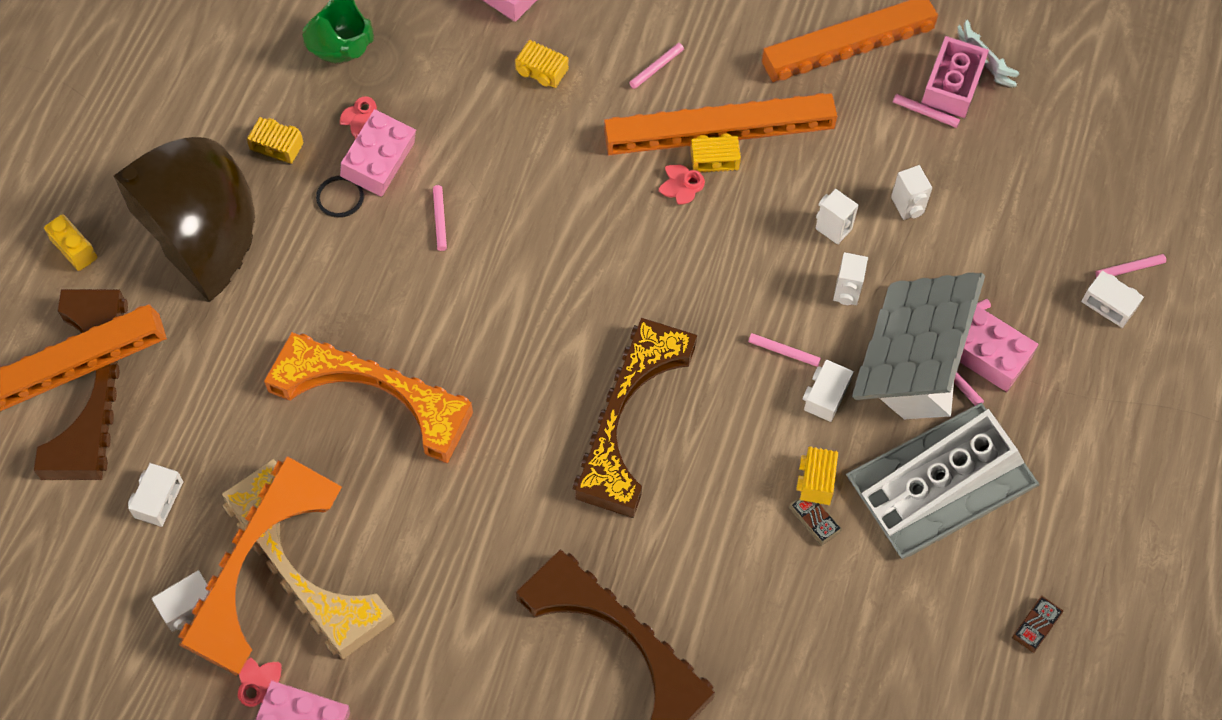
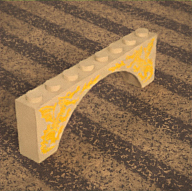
(343, 619)

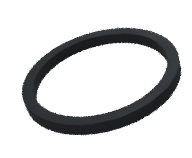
(338, 215)

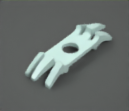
(994, 65)

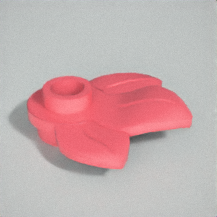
(356, 116)
(679, 183)
(257, 678)

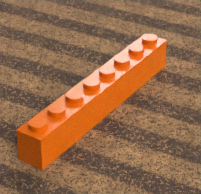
(848, 39)
(80, 355)

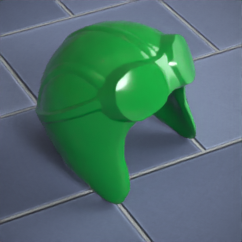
(338, 32)

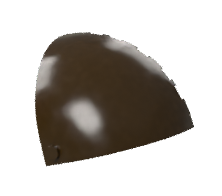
(195, 207)

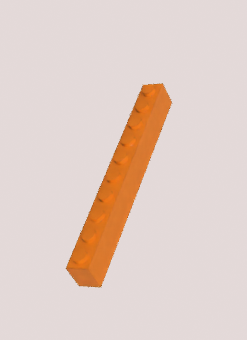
(742, 120)

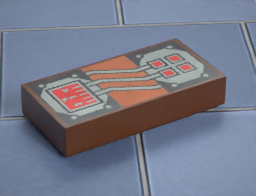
(1037, 624)

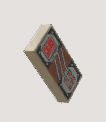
(816, 520)

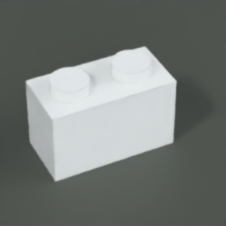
(911, 192)
(836, 216)
(850, 279)
(1112, 299)
(828, 390)
(155, 494)
(179, 600)

